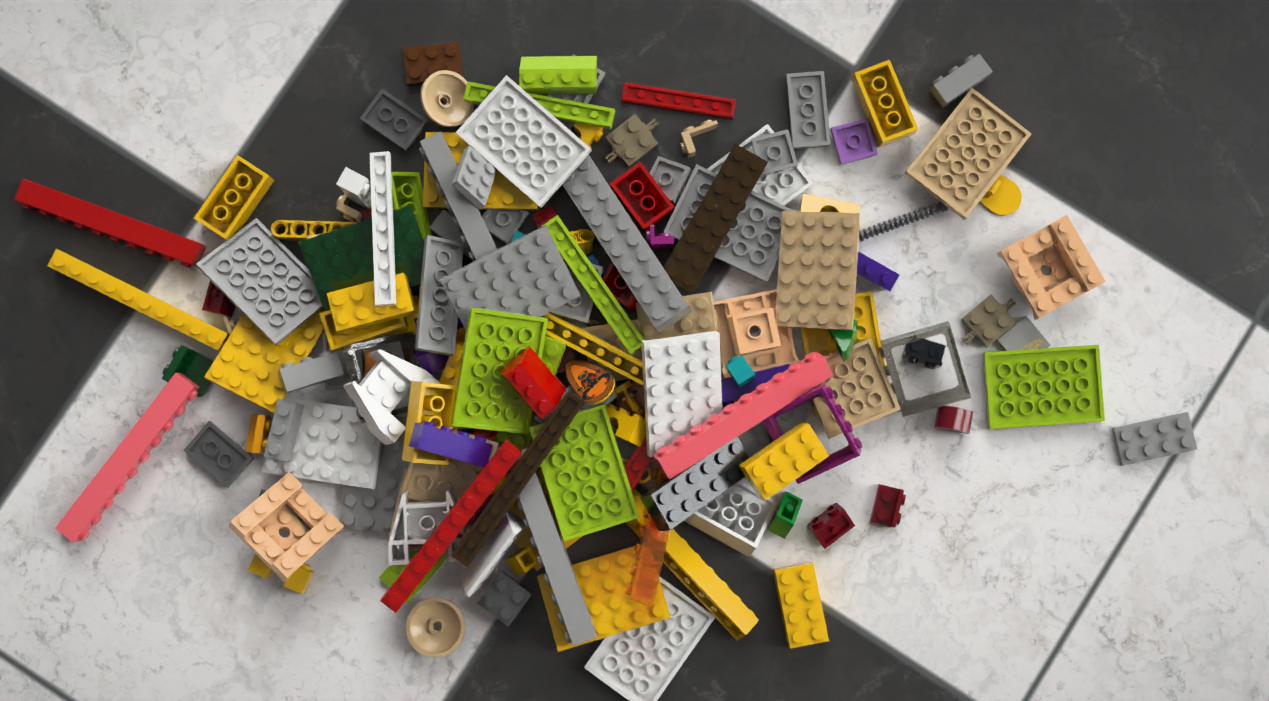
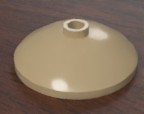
(451, 89)
(421, 629)

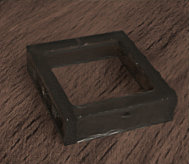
(934, 400)

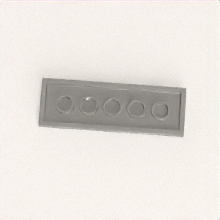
(436, 314)

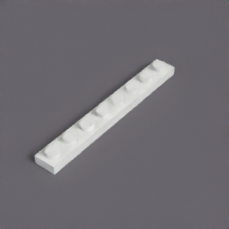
(382, 229)

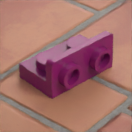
(660, 242)

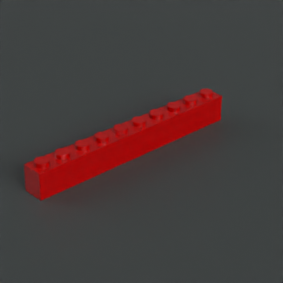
(109, 222)
(451, 526)

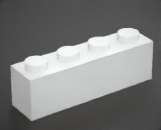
(355, 187)

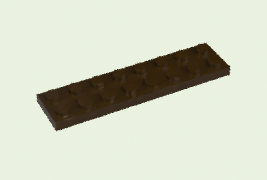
(714, 218)

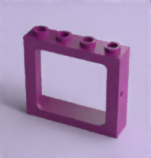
(834, 459)

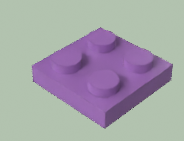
(853, 141)

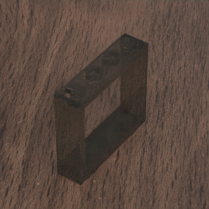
(353, 373)

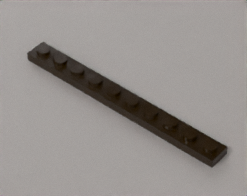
(517, 479)

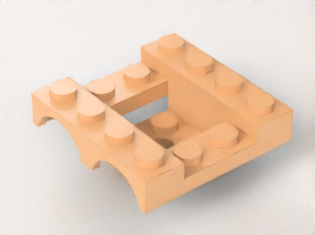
(1065, 258)
(736, 319)
(261, 521)

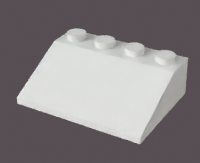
(735, 517)
(491, 553)

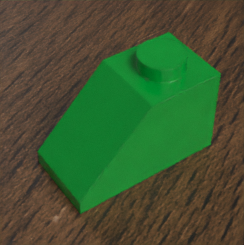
(844, 340)
(785, 515)

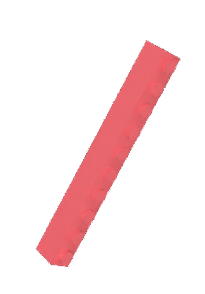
(742, 415)
(127, 458)

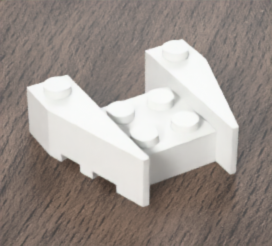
(382, 391)
(415, 524)

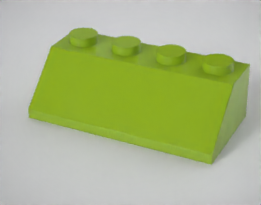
(558, 74)
(408, 191)

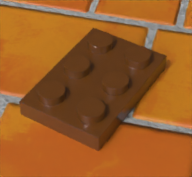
(428, 59)

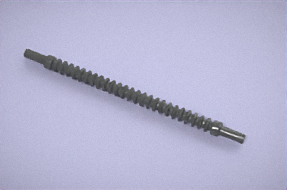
(936, 208)

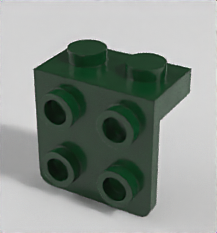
(191, 365)

